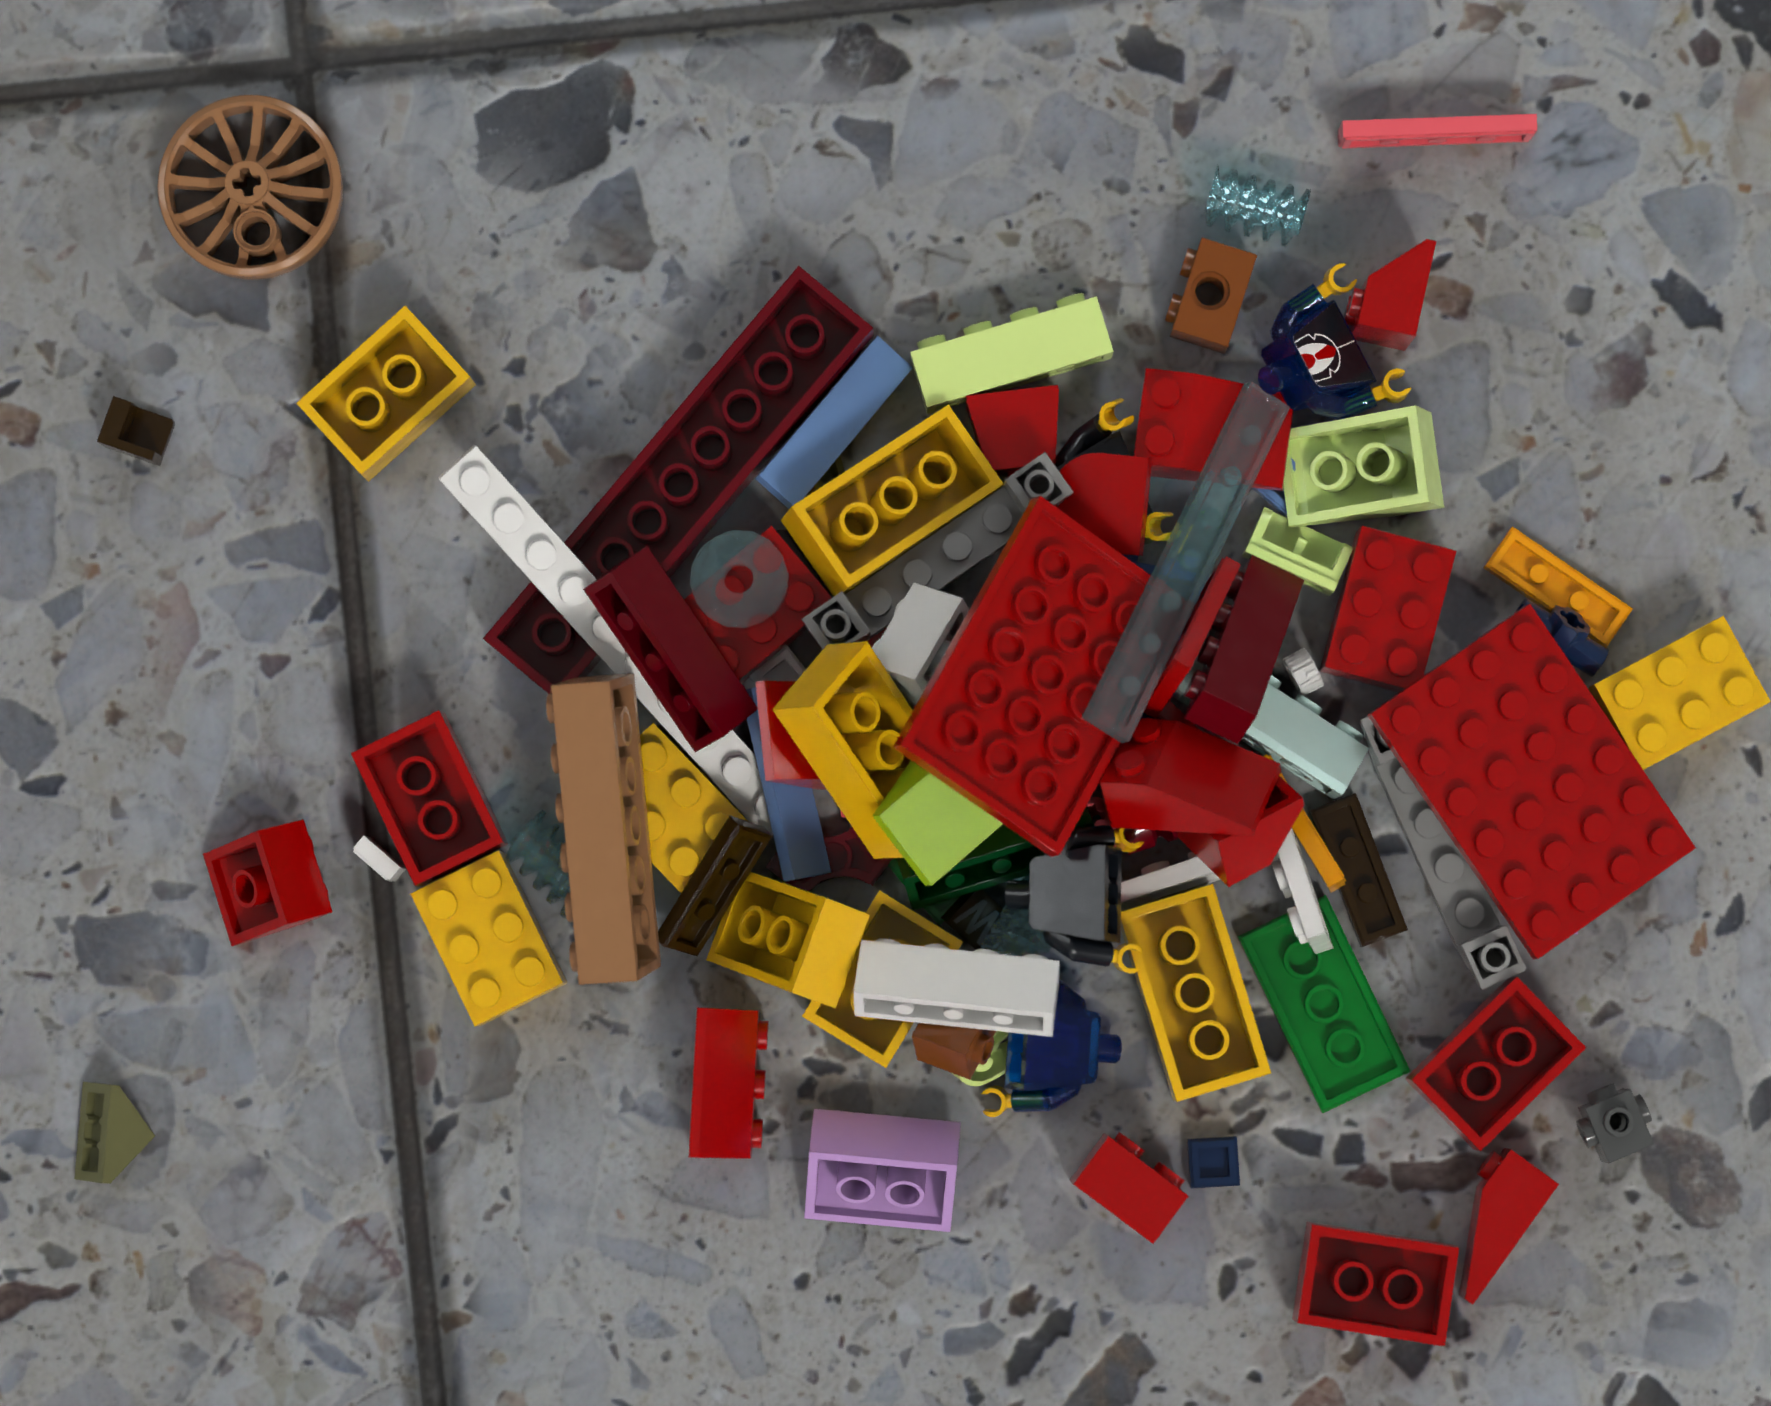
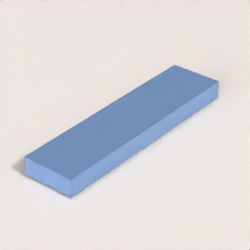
(834, 422)
(792, 818)

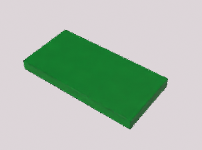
(1324, 1010)

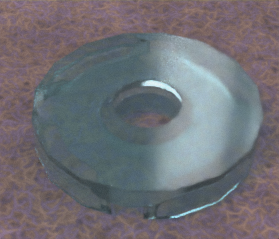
(768, 584)

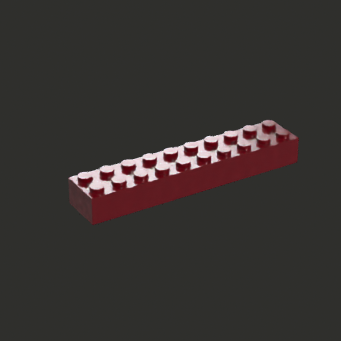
(696, 462)

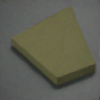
(108, 1133)

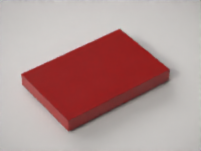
(1193, 634)

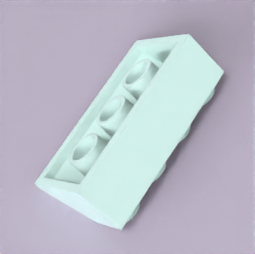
(1300, 738)

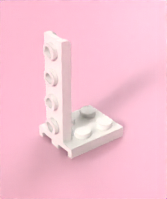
(1291, 872)

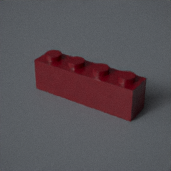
(671, 649)
(1243, 649)

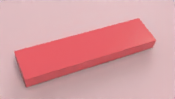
(1437, 131)

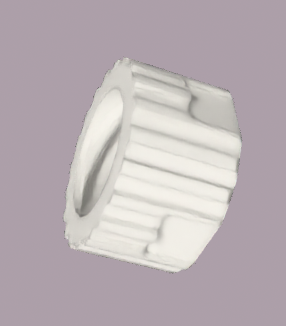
(1303, 672)

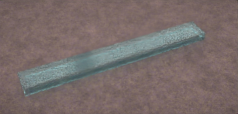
(1186, 563)

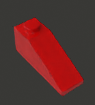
(1502, 1211)

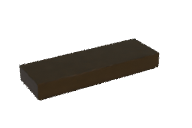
(713, 886)
(1367, 887)

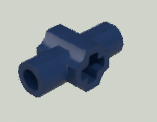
(1571, 635)

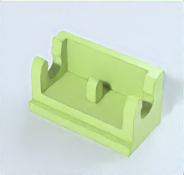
(1299, 551)

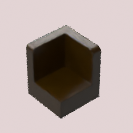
(136, 431)

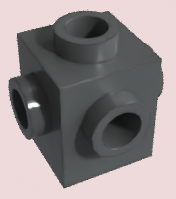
(1629, 1134)

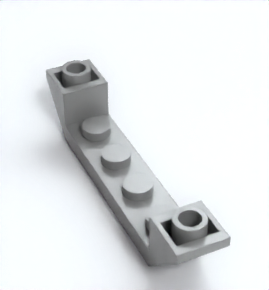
(938, 558)
(1455, 888)

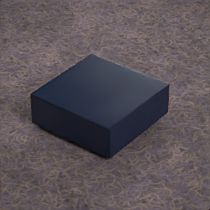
(1213, 1162)

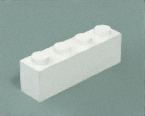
(956, 987)

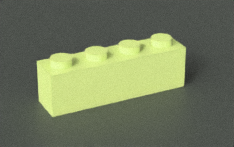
(1011, 353)

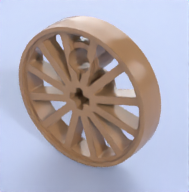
(245, 210)

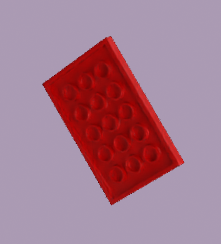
(1019, 674)
(1531, 781)

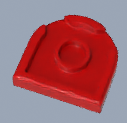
(1110, 498)

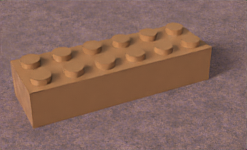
(604, 828)

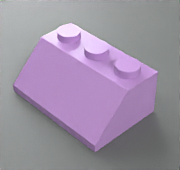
(882, 1170)

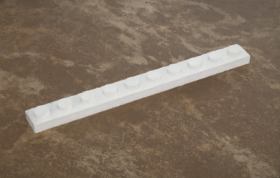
(562, 580)

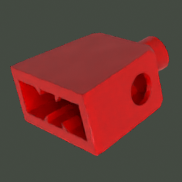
(1015, 426)

